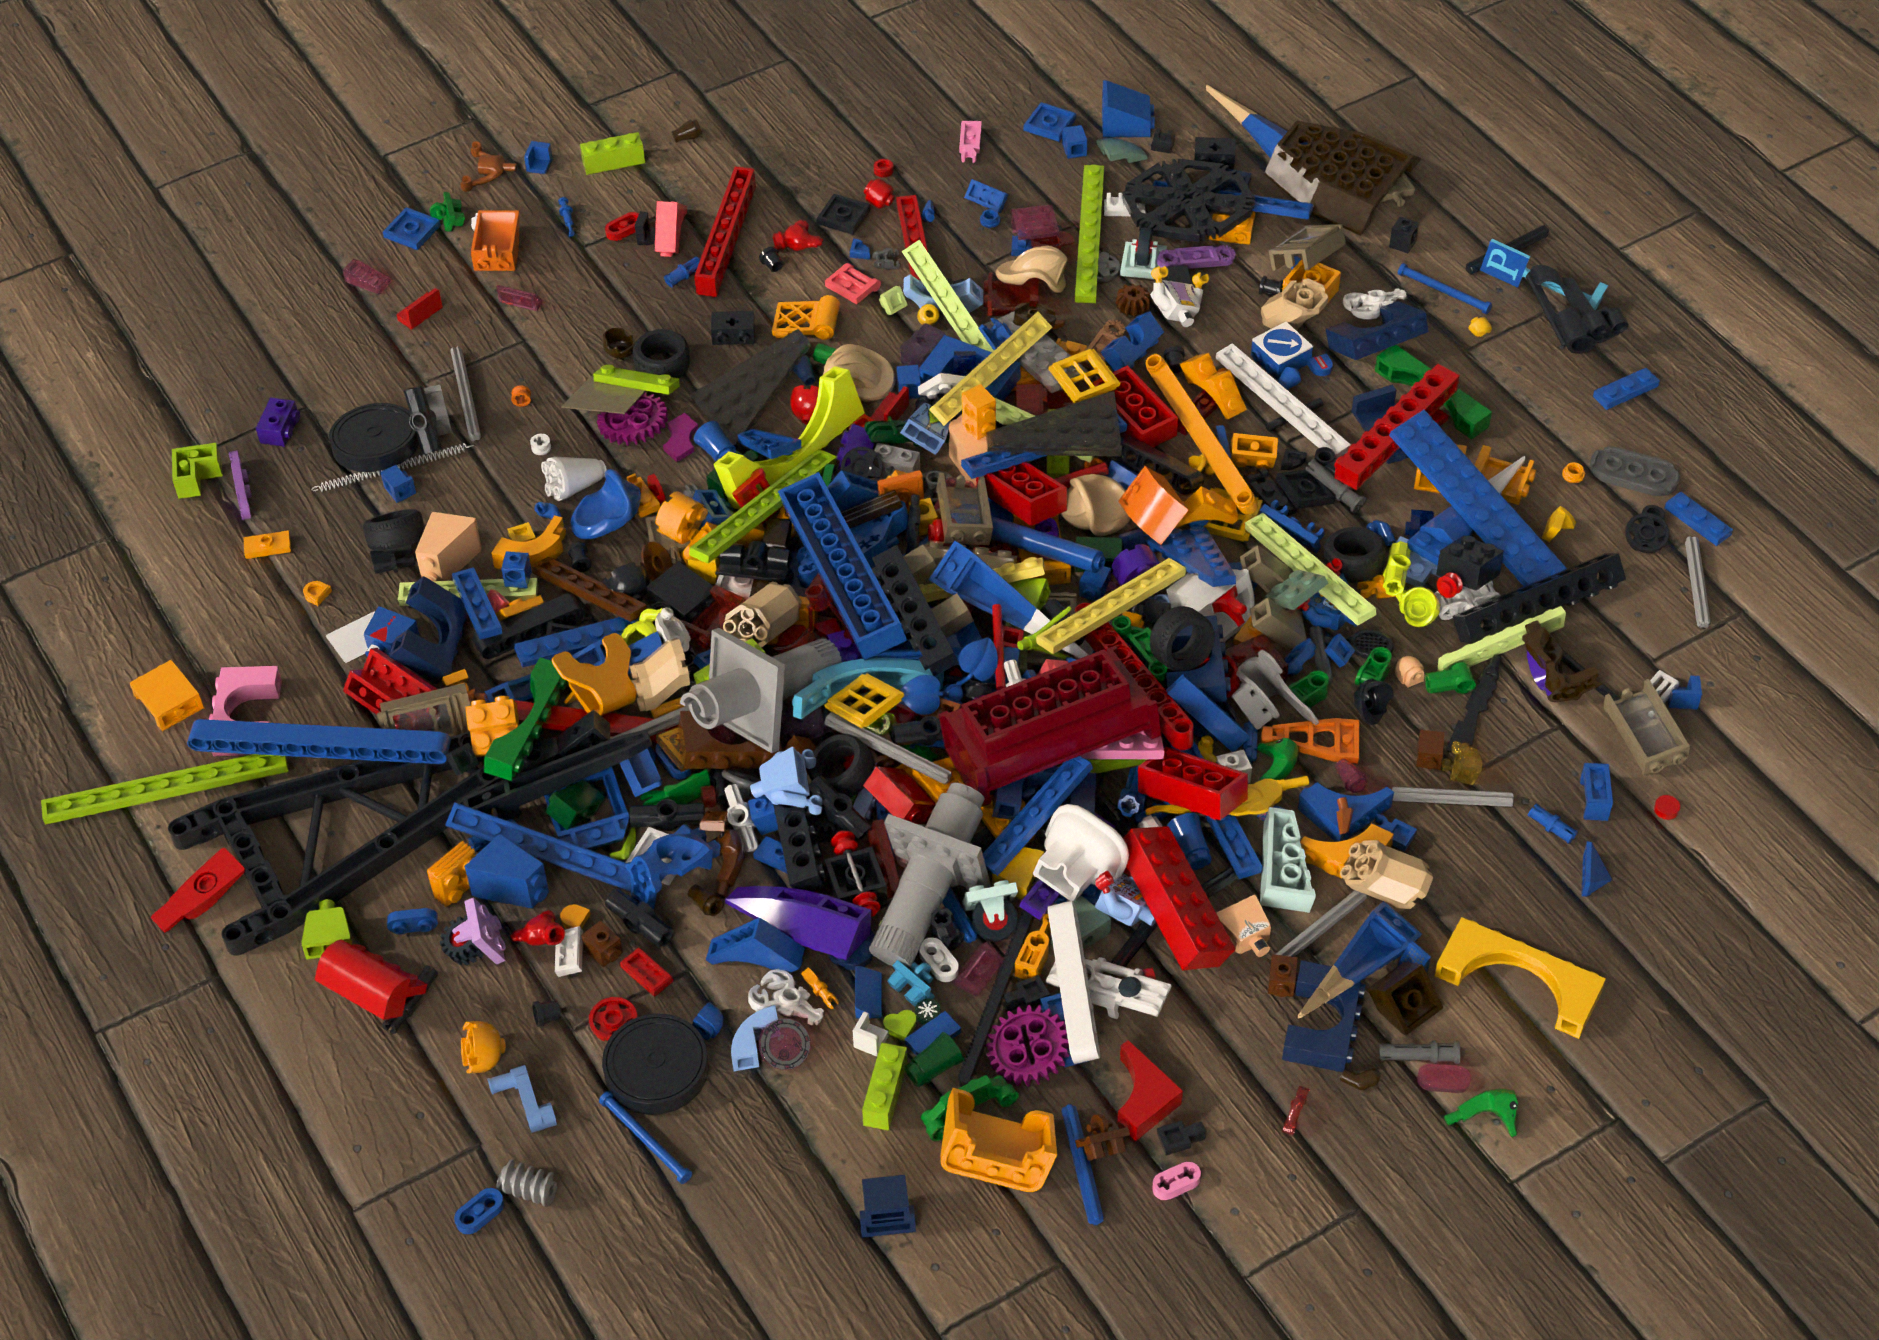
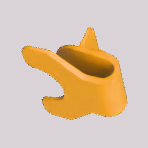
(601, 686)

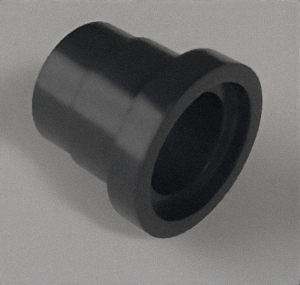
(771, 259)
(1174, 356)
(545, 1012)

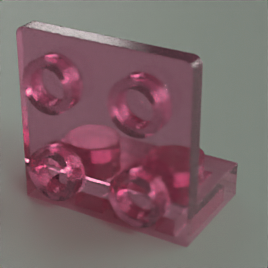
(1034, 222)

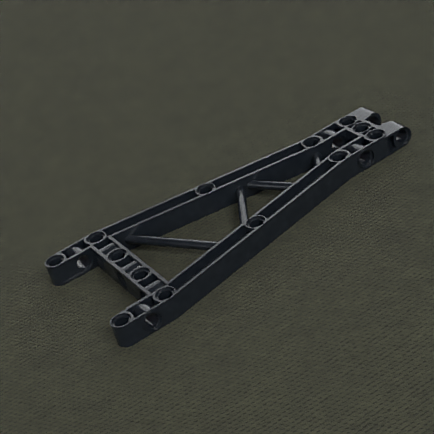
(285, 913)

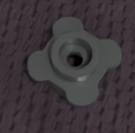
(690, 490)

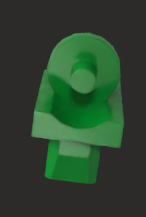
(448, 211)

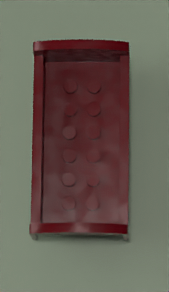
(1046, 721)

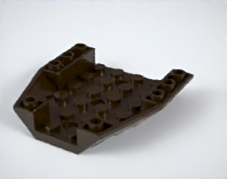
(1338, 189)

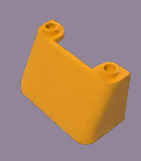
(995, 1147)

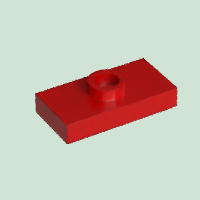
(646, 972)

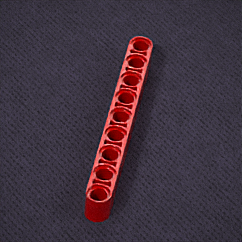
(1173, 721)

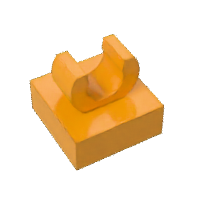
(455, 679)

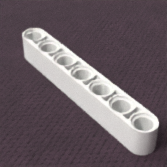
(1073, 982)

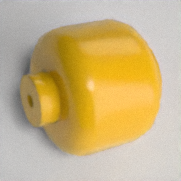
(928, 314)
(1480, 326)

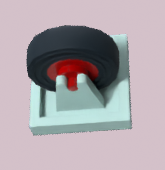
(1141, 256)
(993, 913)

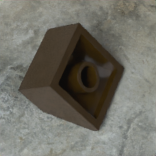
(1406, 997)

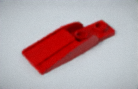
(200, 890)

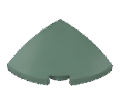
(1120, 149)

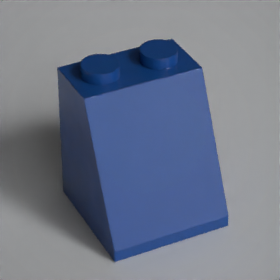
(1125, 112)
(507, 875)

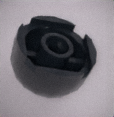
(629, 580)

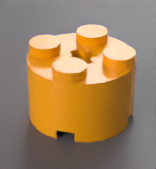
(680, 518)

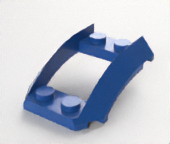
(602, 831)

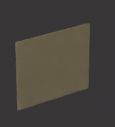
(603, 397)

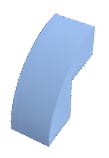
(743, 1046)

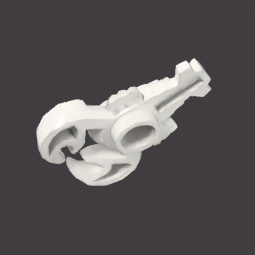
(1371, 303)
(786, 999)

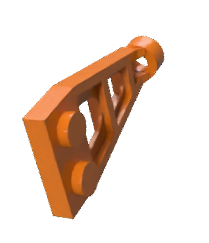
(1345, 738)

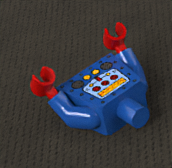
(1323, 612)

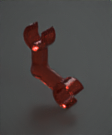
(1296, 1106)

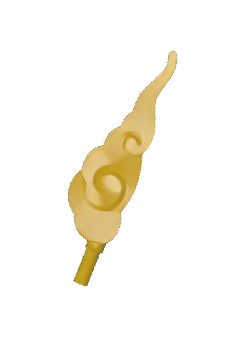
(1260, 797)

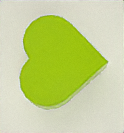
(900, 1024)

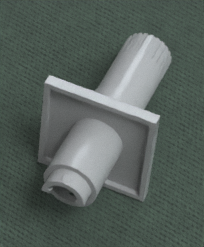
(749, 686)
(932, 862)

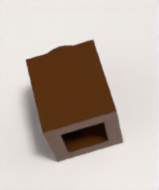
(1430, 749)

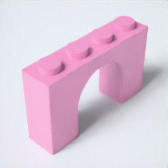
(241, 685)

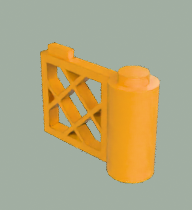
(821, 318)

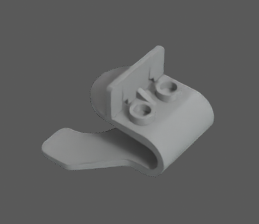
(1260, 681)

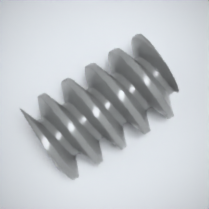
(527, 1184)

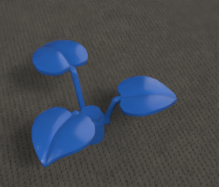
(923, 692)

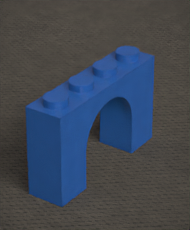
(941, 361)

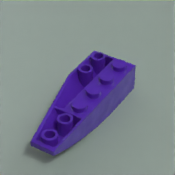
(807, 917)

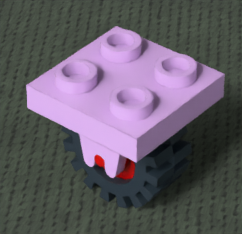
(474, 935)

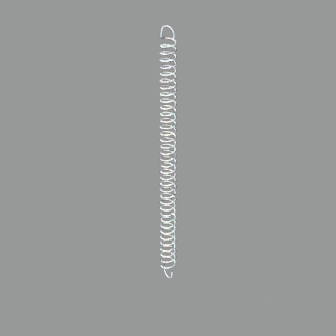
(407, 460)

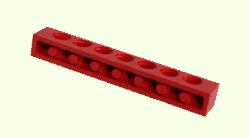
(725, 232)
(1376, 445)

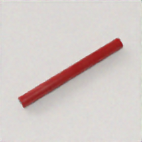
(998, 642)

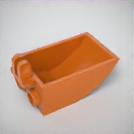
(496, 240)
(1153, 504)

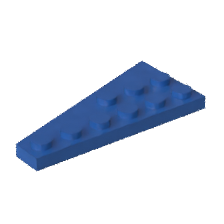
(1197, 553)

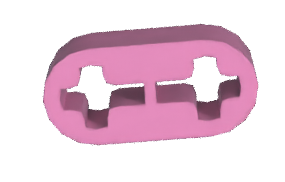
(1175, 1179)

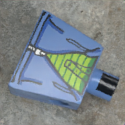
(926, 429)

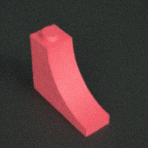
(668, 227)

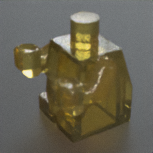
(1466, 763)

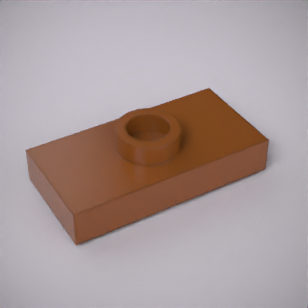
(714, 821)

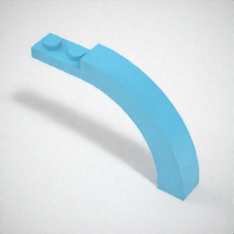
(834, 678)

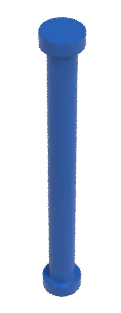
(1404, 270)
(683, 1174)

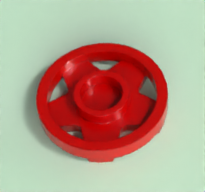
(612, 1017)

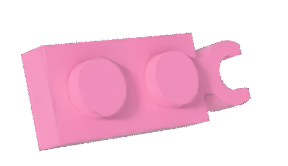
(970, 139)

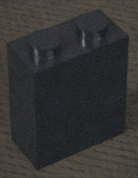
(683, 591)

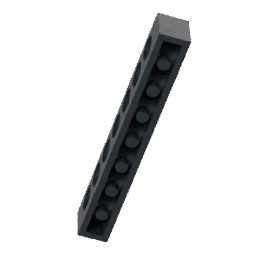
(1610, 574)

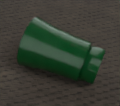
(934, 1060)

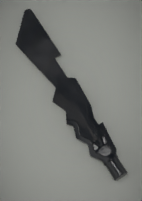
(913, 524)
(1477, 703)

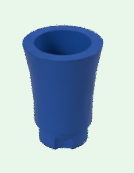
(713, 440)
(1191, 840)

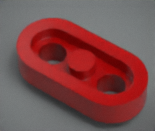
(621, 226)

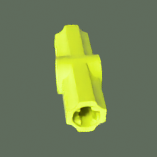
(1396, 568)

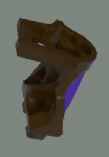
(1546, 668)

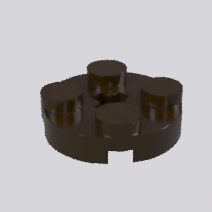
(1024, 312)

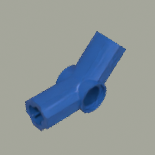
(1131, 800)

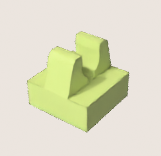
(893, 300)

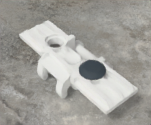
(1110, 992)

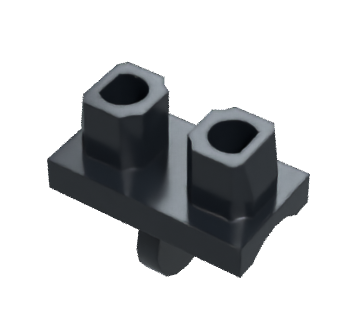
(392, 559)

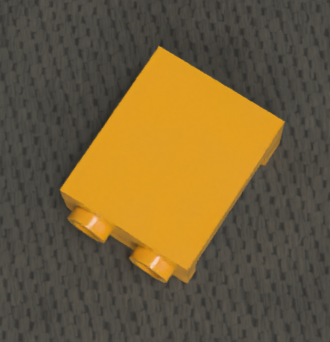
(1517, 486)
(167, 695)

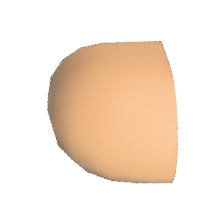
(1409, 671)

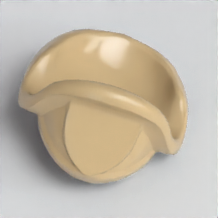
(1038, 262)
(869, 370)
(1095, 504)

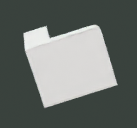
(868, 1036)

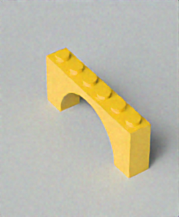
(1479, 946)

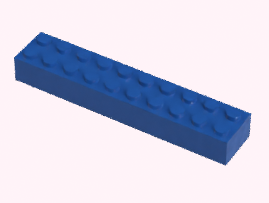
(842, 566)

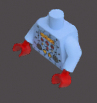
(1122, 899)

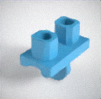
(919, 989)

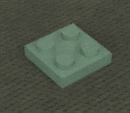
(1297, 589)

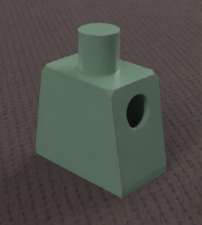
(1092, 922)

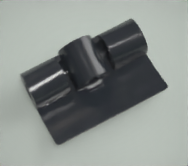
(755, 562)

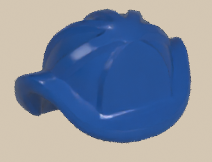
(607, 508)

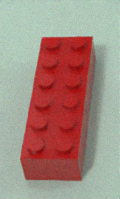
(1176, 899)

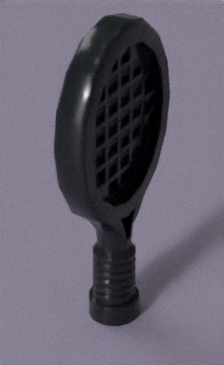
(1370, 634)

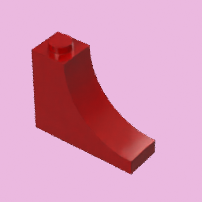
(1152, 1095)

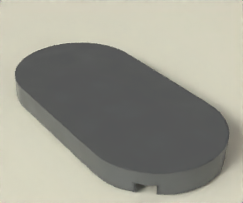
(1634, 471)

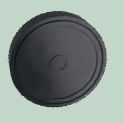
(373, 437)
(655, 1064)

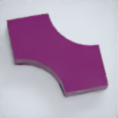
(681, 430)

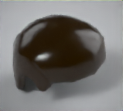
(617, 343)

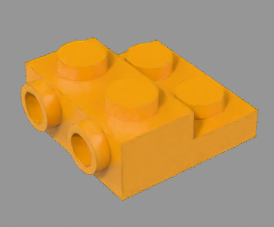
(1240, 234)
(490, 722)

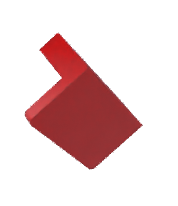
(420, 309)
(892, 405)

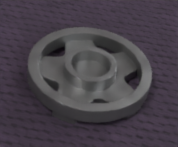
(1105, 265)

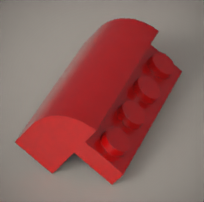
(383, 681)
(367, 979)

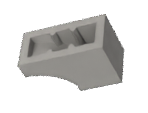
(437, 404)

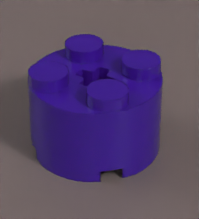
(1133, 563)

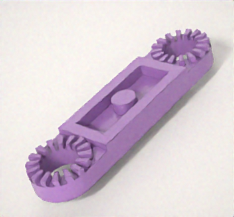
(1197, 257)
(243, 491)

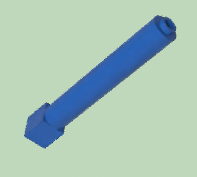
(1047, 545)

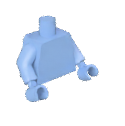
(786, 780)

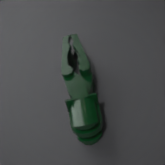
(888, 432)

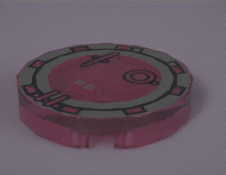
(784, 1044)

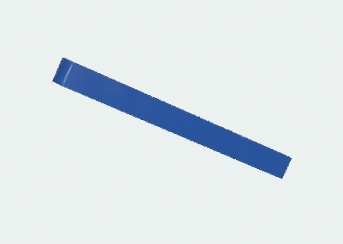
(319, 741)

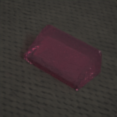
(518, 298)
(978, 969)

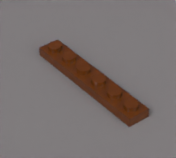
(589, 589)

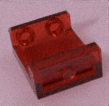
(1004, 297)
(713, 616)

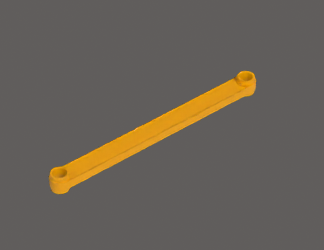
(1202, 435)

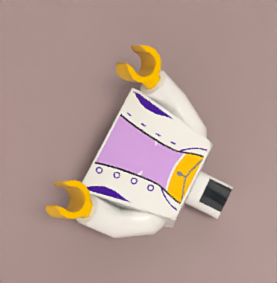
(1177, 299)

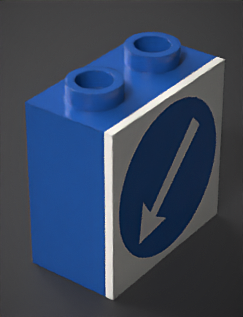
(1281, 349)

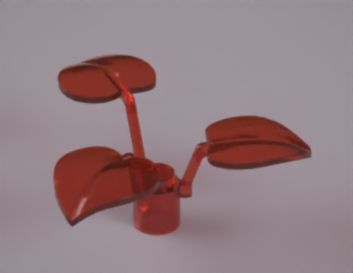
(800, 635)

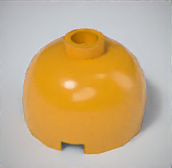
(481, 1046)

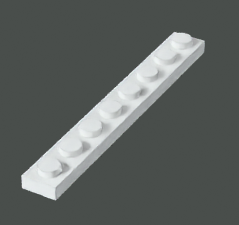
(1281, 400)

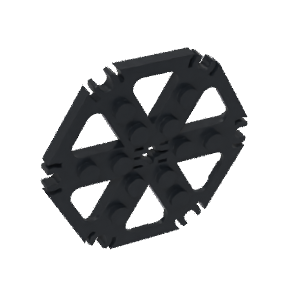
(1188, 199)

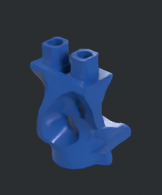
(677, 847)

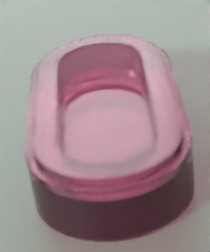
(1444, 1078)

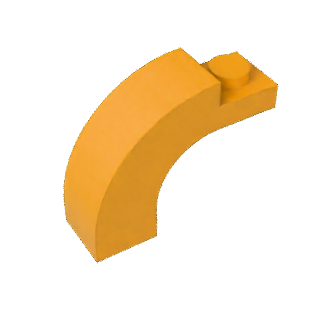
(546, 545)

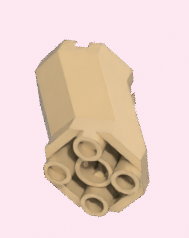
(1294, 304)
(764, 614)
(660, 675)
(1386, 874)

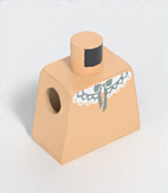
(1247, 926)

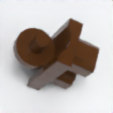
(1093, 1144)

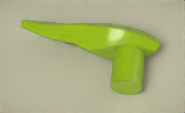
(628, 847)

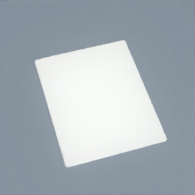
(350, 639)

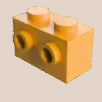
(978, 411)
(1253, 450)

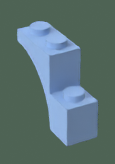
(967, 291)

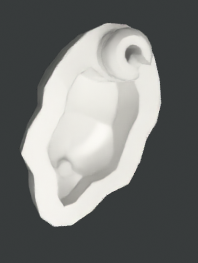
(671, 627)

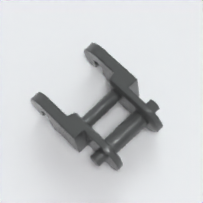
(882, 259)

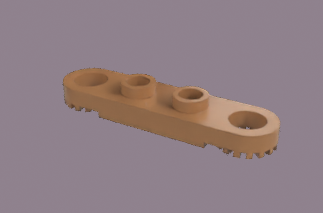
(1102, 339)

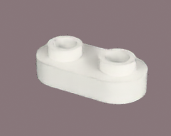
(940, 961)

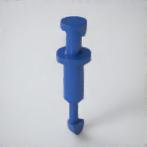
(566, 212)

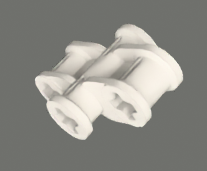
(1465, 600)

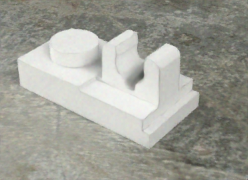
(1115, 207)

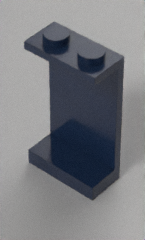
(1372, 406)

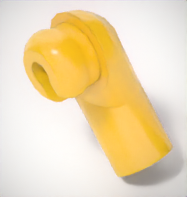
(1206, 748)

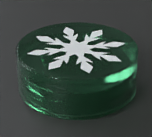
(927, 1010)

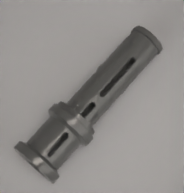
(1342, 491)
(1431, 1052)

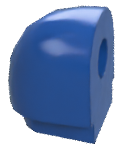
(708, 1021)

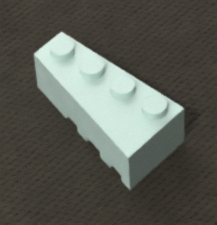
(1284, 870)

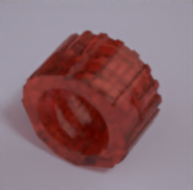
(708, 796)

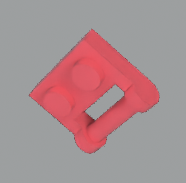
(850, 287)

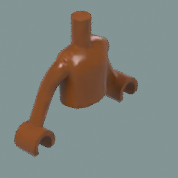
(488, 165)

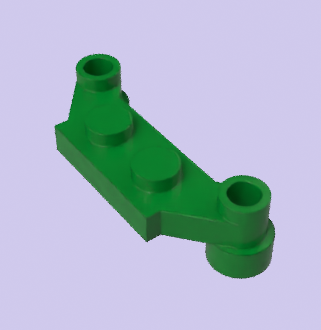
(1140, 641)
(981, 1089)

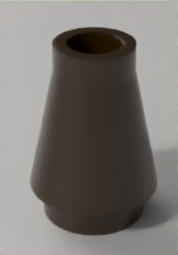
(687, 131)
(708, 901)

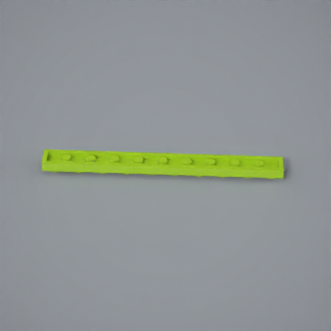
(1089, 234)
(757, 509)
(161, 786)

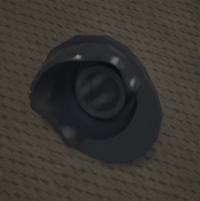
(1372, 700)

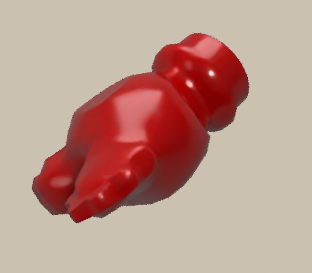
(796, 237)
(540, 931)

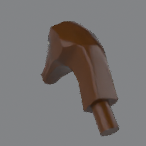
(733, 854)

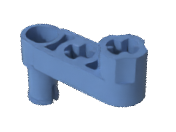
(537, 1116)

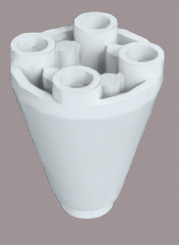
(570, 475)

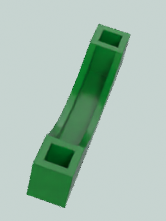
(1401, 367)
(508, 751)

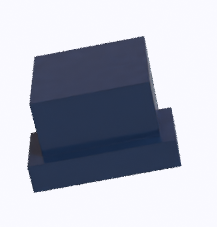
(886, 1207)

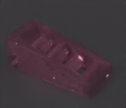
(356, 268)

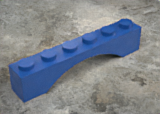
(520, 688)

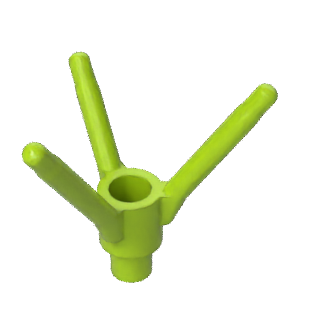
(1029, 642)

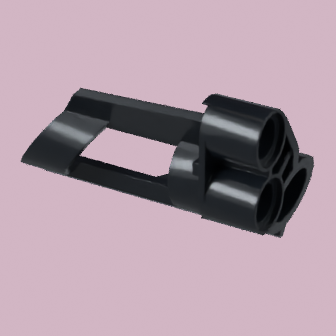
(1579, 325)

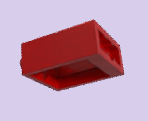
(900, 794)

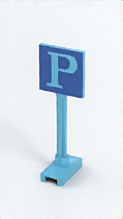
(1511, 265)

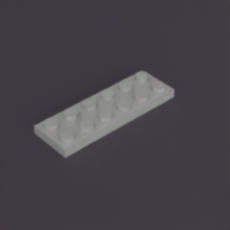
(1040, 357)

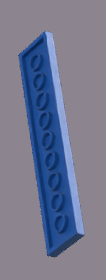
(1475, 499)

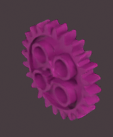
(637, 424)
(1005, 1051)

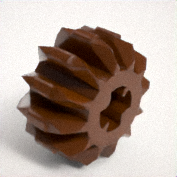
(1133, 300)

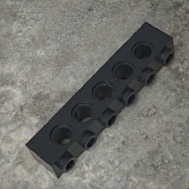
(941, 656)
(800, 847)

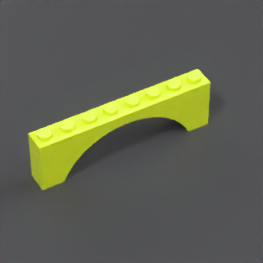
(835, 410)

